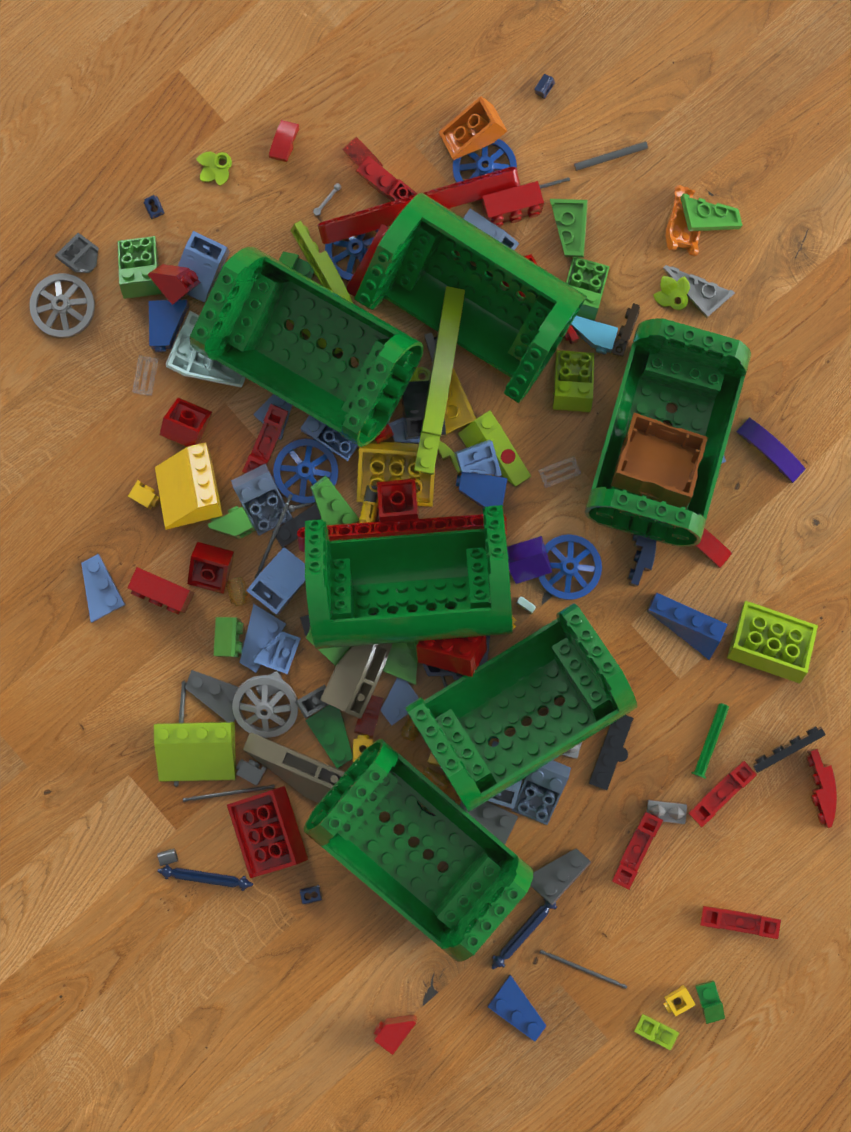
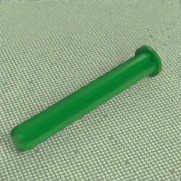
(711, 740)

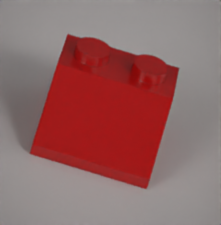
(174, 281)
(185, 422)
(397, 500)
(210, 567)
(394, 1031)

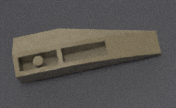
(356, 677)
(300, 771)

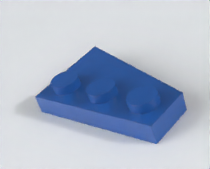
(517, 1010)

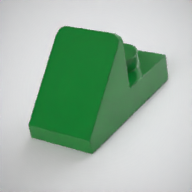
(294, 262)
(710, 1002)

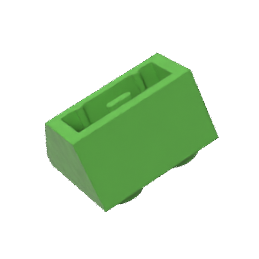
(235, 524)
(227, 637)

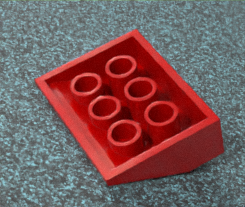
(267, 832)

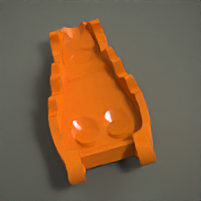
(677, 230)

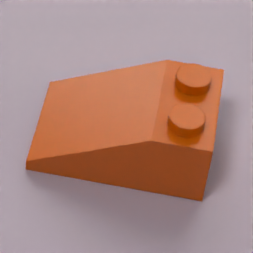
(473, 129)

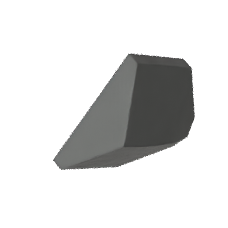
(79, 254)

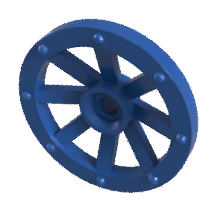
(503, 148)
(354, 254)
(278, 467)
(597, 569)

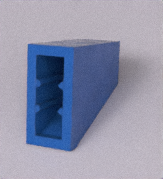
(165, 323)
(482, 488)

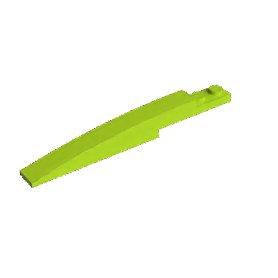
(320, 262)
(439, 380)

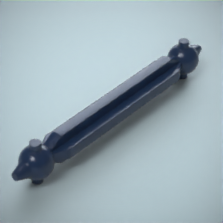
(205, 877)
(522, 934)

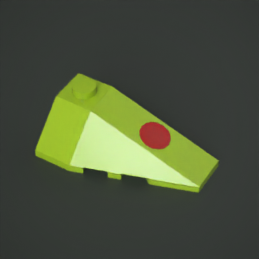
(488, 428)

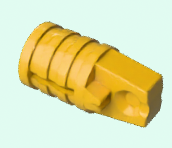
(368, 512)

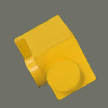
(144, 496)
(362, 740)
(686, 1001)

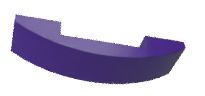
(772, 449)

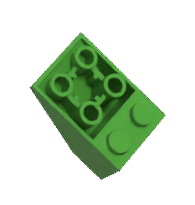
(135, 261)
(590, 280)

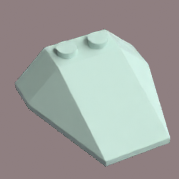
(193, 364)

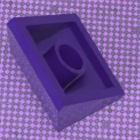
(528, 560)

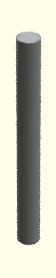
(610, 156)

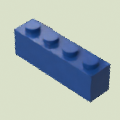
(692, 626)

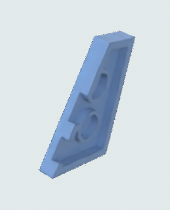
(260, 632)

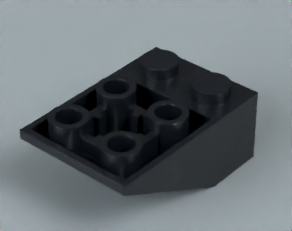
(413, 409)

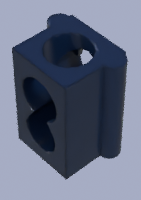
(544, 86)
(159, 212)
(310, 890)

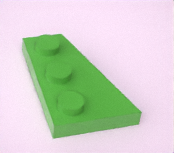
(707, 216)

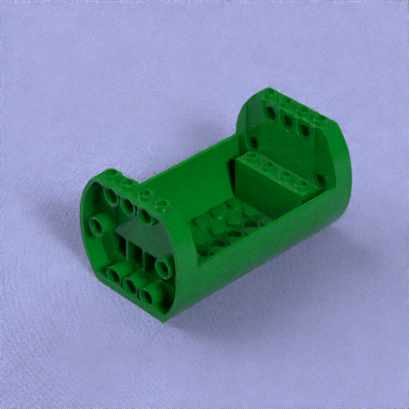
(496, 322)
(248, 333)
(704, 381)
(405, 574)
(552, 663)
(449, 906)

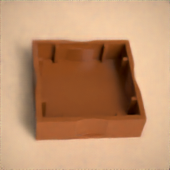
(659, 461)

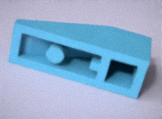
(595, 334)

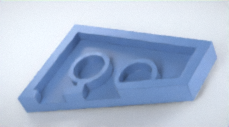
(100, 589)

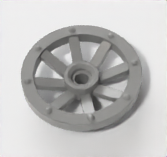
(65, 308)
(267, 704)

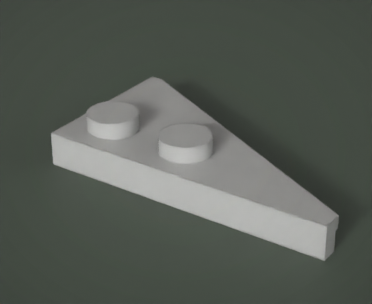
(704, 295)

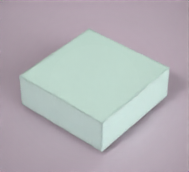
(528, 606)

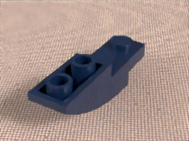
(643, 558)

